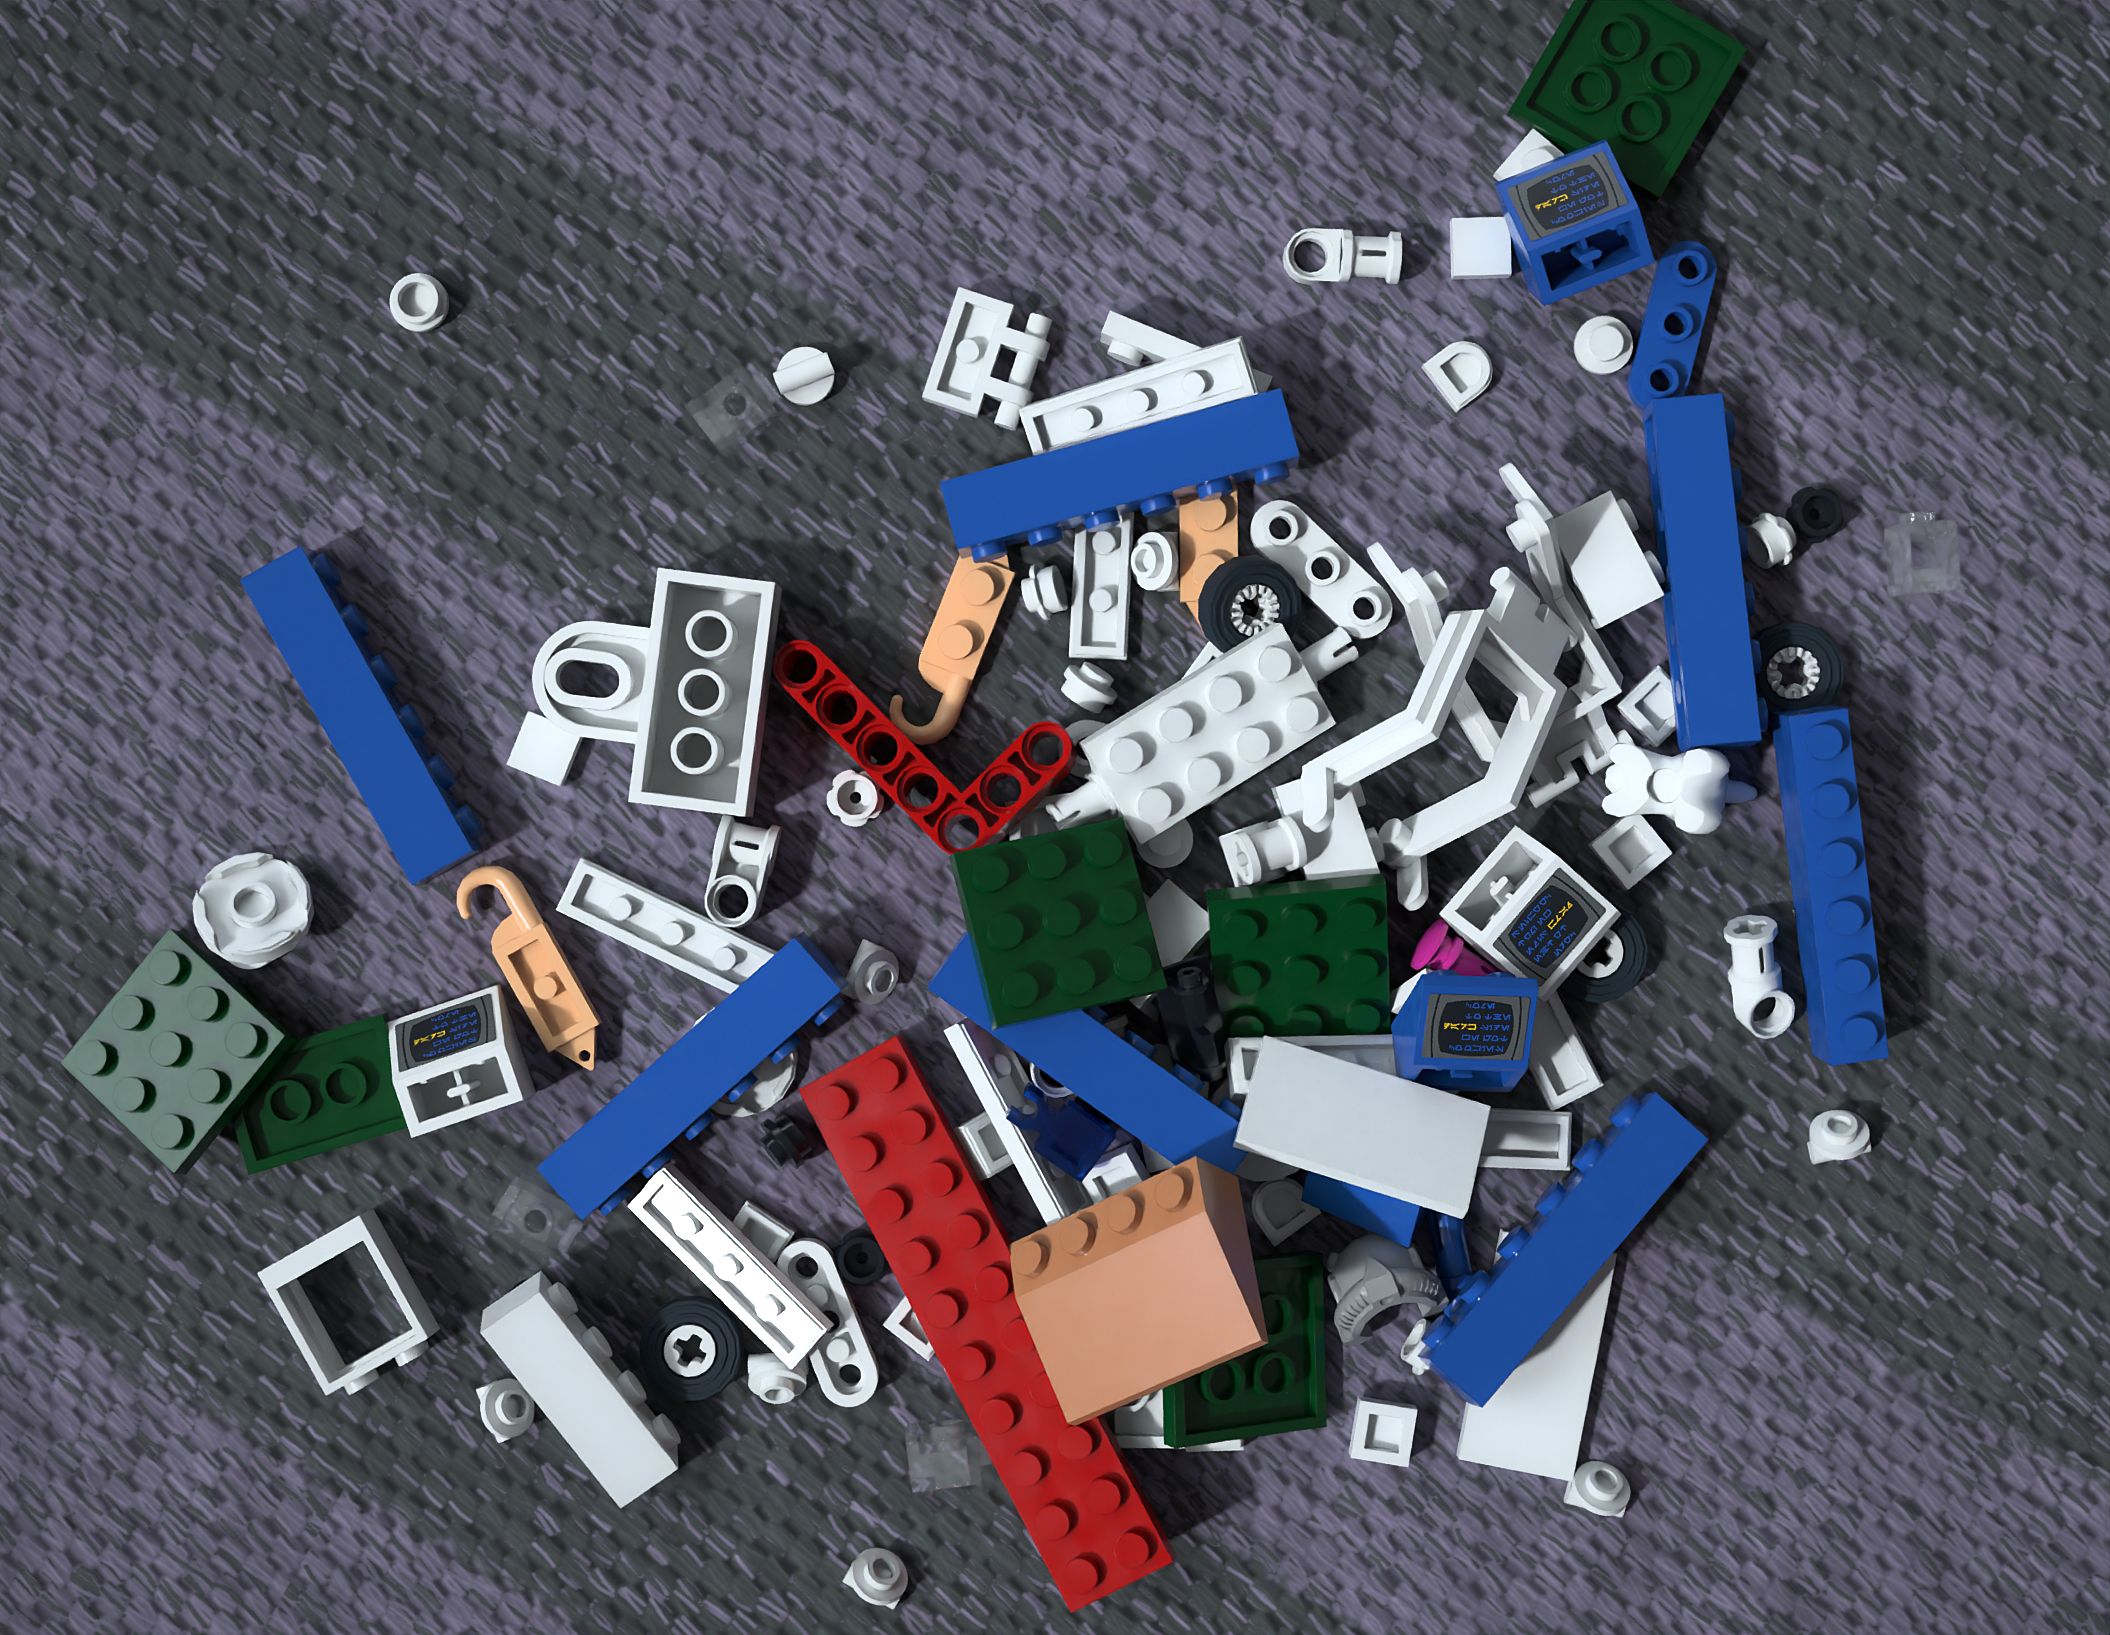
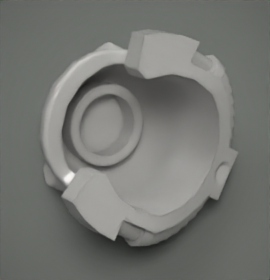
(1375, 1276)

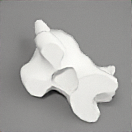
(1682, 787)

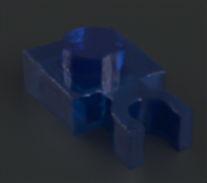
(1068, 1136)

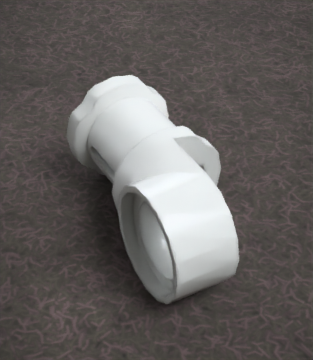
(1347, 256)
(1757, 975)

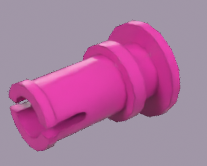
(1447, 953)

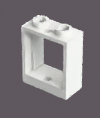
(308, 1330)

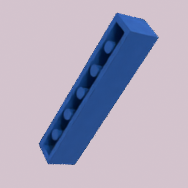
(1121, 475)
(1703, 572)
(363, 715)
(1830, 884)
(1106, 1071)
(693, 1075)
(1561, 1247)

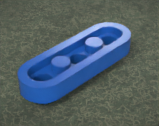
(1675, 297)

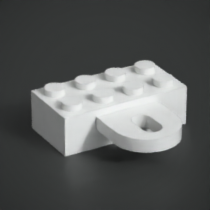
(685, 692)

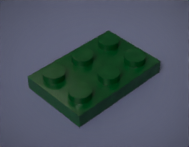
(321, 1097)

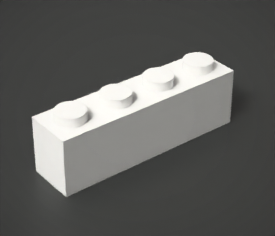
(581, 1388)

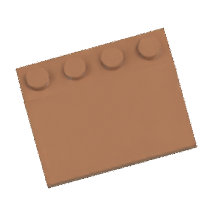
(1141, 1289)

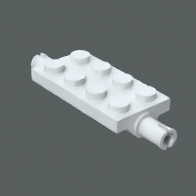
(1206, 733)

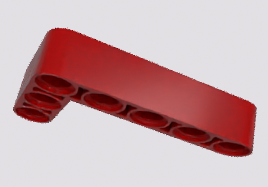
(911, 763)

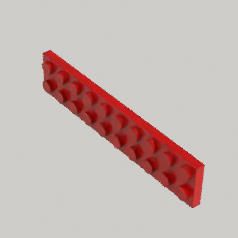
(959, 1281)

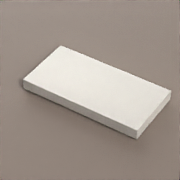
(1363, 1127)
(1542, 1406)

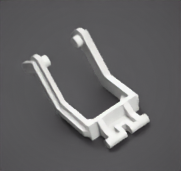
(1520, 648)
(1580, 720)

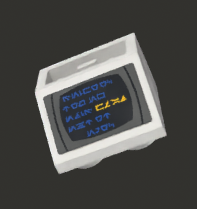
(1529, 912)
(457, 1061)

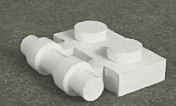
(969, 354)

